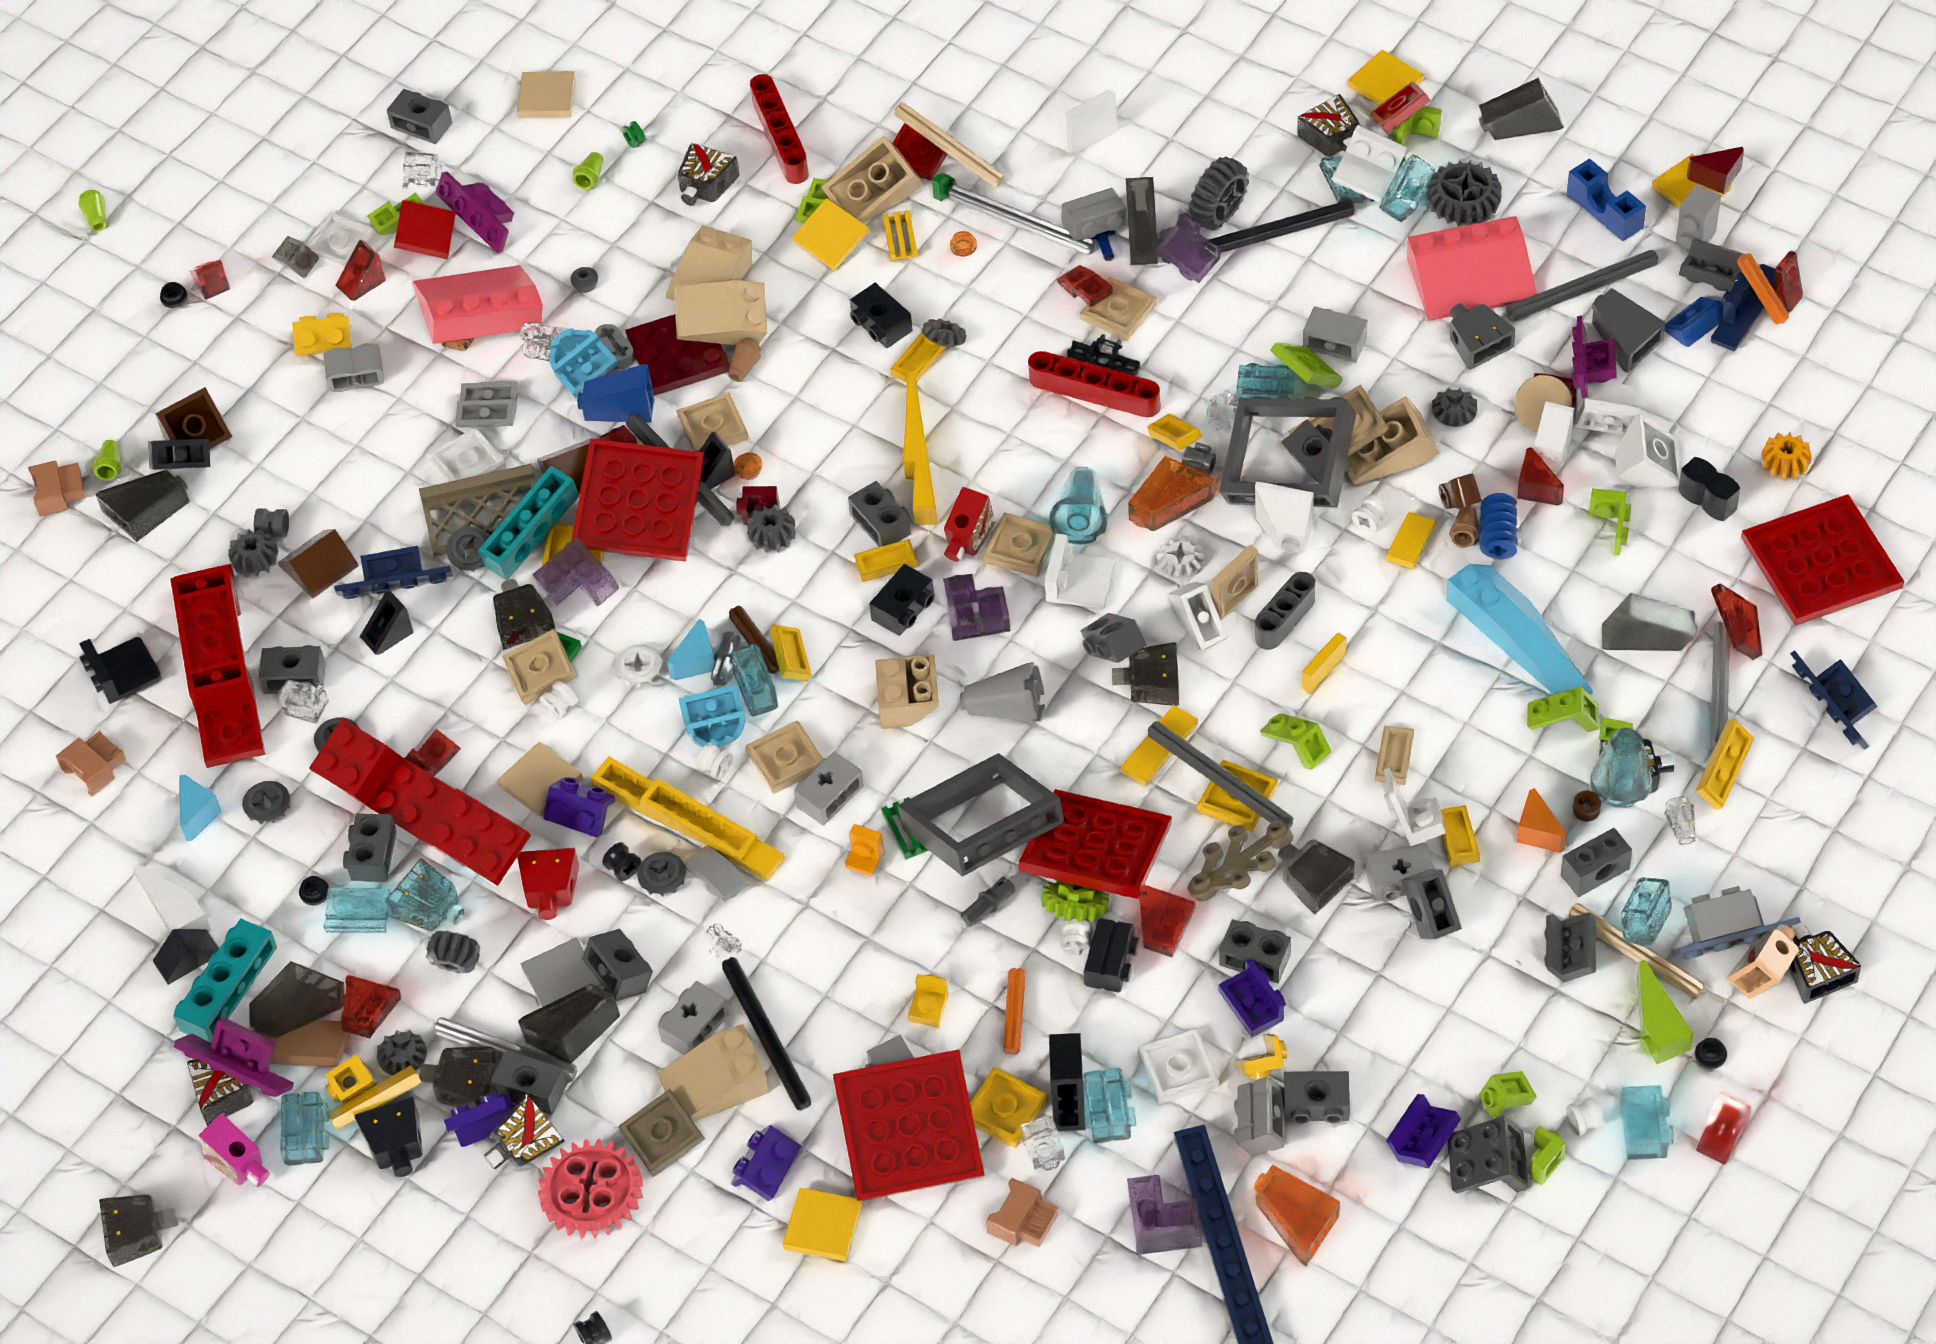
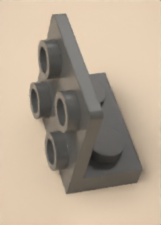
(1487, 1155)

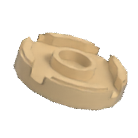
(1532, 396)

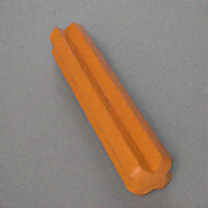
(1762, 288)
(1014, 1011)

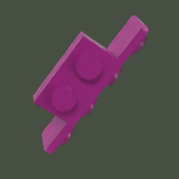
(477, 208)
(1591, 360)
(238, 1053)

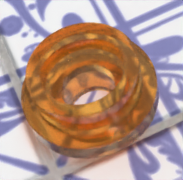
(963, 244)
(748, 471)

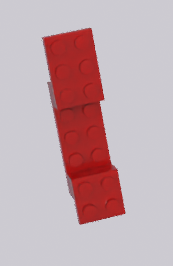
(216, 665)
(420, 802)

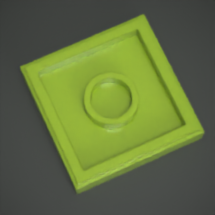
(1306, 364)

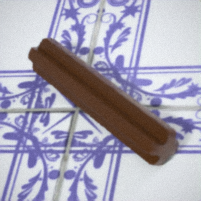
(753, 635)

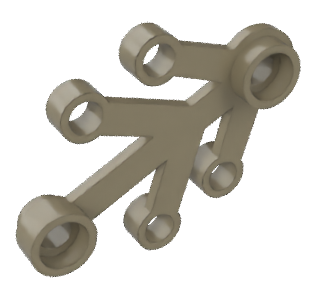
(1209, 881)

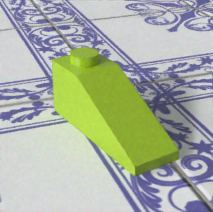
(1661, 1024)

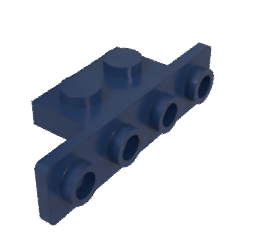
(1740, 311)
(392, 569)
(1842, 692)

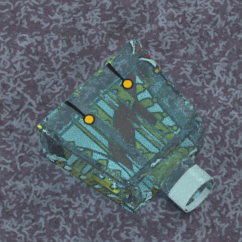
(425, 898)

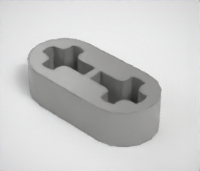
(619, 344)

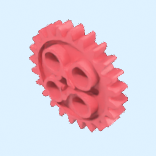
(618, 1190)

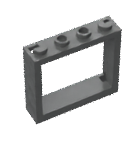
(1325, 494)
(994, 839)

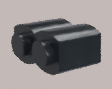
(1711, 490)

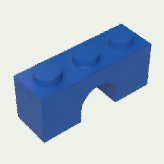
(1590, 189)

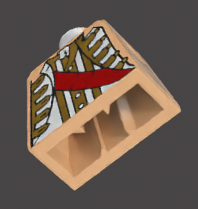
(1772, 955)

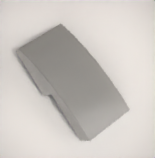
(717, 873)

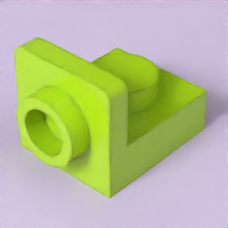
(1506, 1091)
(1548, 1156)

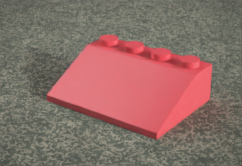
(1471, 266)
(478, 303)

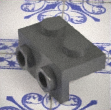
(1711, 265)
(1570, 946)

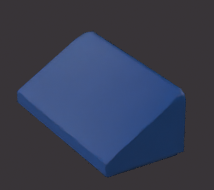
(1695, 321)

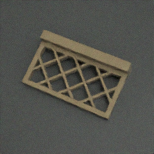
(473, 490)

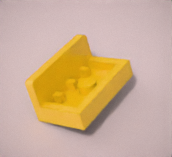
(319, 335)
(1260, 1065)

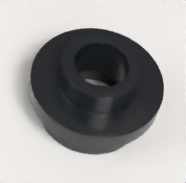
(173, 295)
(312, 884)
(1714, 1046)

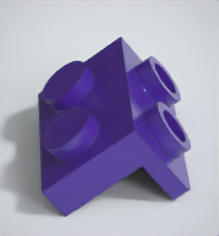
(577, 806)
(1253, 999)
(476, 1123)
(1422, 1132)
(765, 1162)

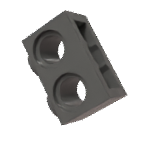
(880, 514)
(1112, 638)
(376, 848)
(1258, 942)

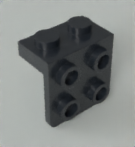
(120, 669)

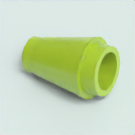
(588, 171)
(93, 208)
(107, 462)

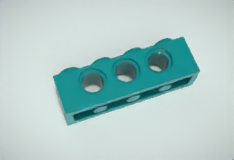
(528, 523)
(224, 996)

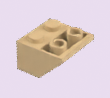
(906, 689)

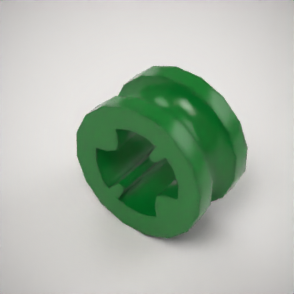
(633, 134)

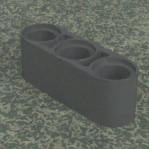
(1294, 596)

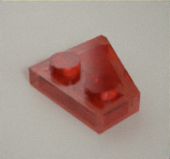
(1740, 620)
(1163, 919)
(366, 1005)

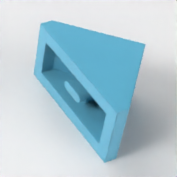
(693, 654)
(197, 807)

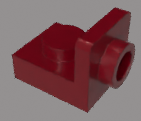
(754, 498)

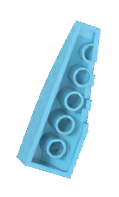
(1513, 626)

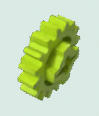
(1074, 901)

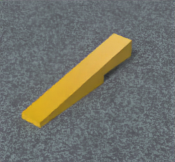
(916, 458)
(673, 808)

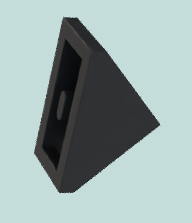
(718, 461)
(387, 624)
(183, 953)

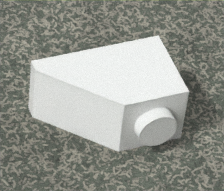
(1554, 434)
(1198, 614)

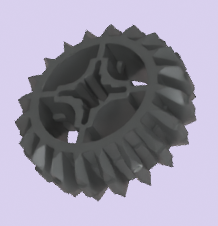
(1219, 192)
(1464, 193)

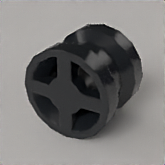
(621, 861)
(592, 1330)

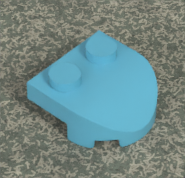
(579, 358)
(713, 716)

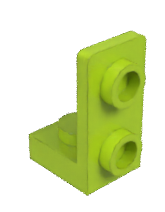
(1423, 122)
(1612, 505)
(1562, 706)
(1302, 734)

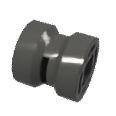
(272, 522)

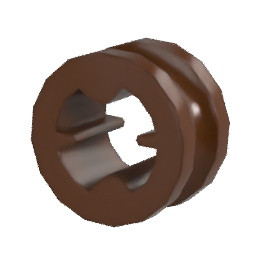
(1579, 809)

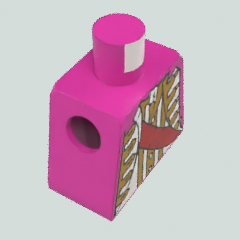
(232, 1152)

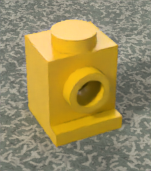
(351, 1068)

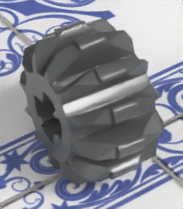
(771, 528)
(253, 552)
(453, 951)

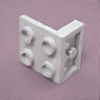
(1369, 164)
(1607, 408)
(1077, 577)
(1417, 822)

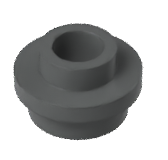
(584, 279)

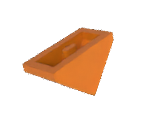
(1539, 826)

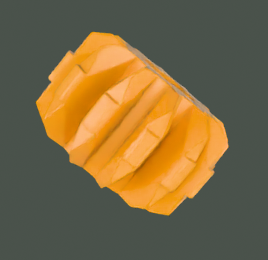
(1786, 456)

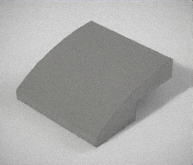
(487, 404)

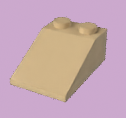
(873, 182)
(712, 258)
(721, 312)
(1396, 450)
(716, 1074)

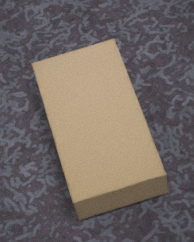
(1395, 753)

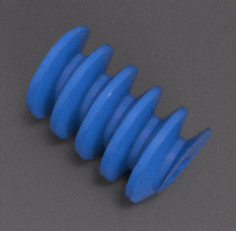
(1498, 526)

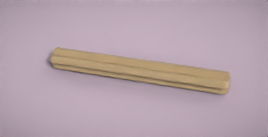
(949, 144)
(1657, 963)

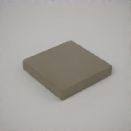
(661, 1132)

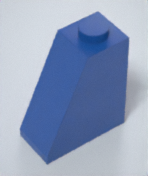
(618, 396)

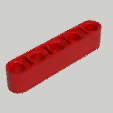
(779, 129)
(1094, 384)

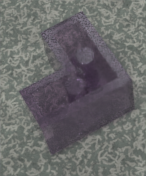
(1186, 248)
(575, 568)
(974, 611)
(1159, 1224)

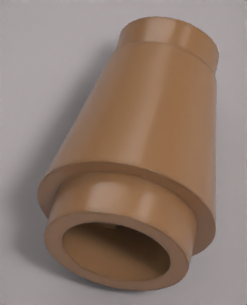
(744, 358)
(1465, 528)

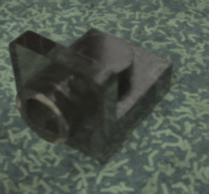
(296, 256)

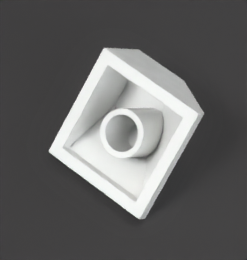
(1648, 456)
(1285, 515)

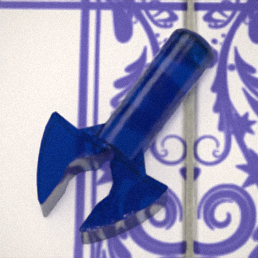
(1104, 244)

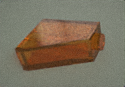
(1169, 494)
(1296, 1211)

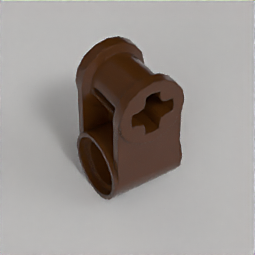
(1459, 492)

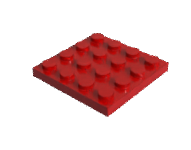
(638, 499)
(1822, 559)
(1098, 845)
(908, 1125)

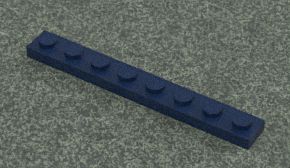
(1222, 1237)

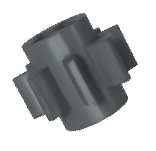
(1199, 458)

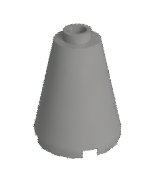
(1007, 695)

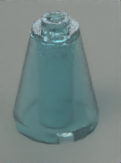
(1080, 508)
(1622, 770)

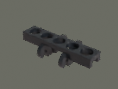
(1095, 349)

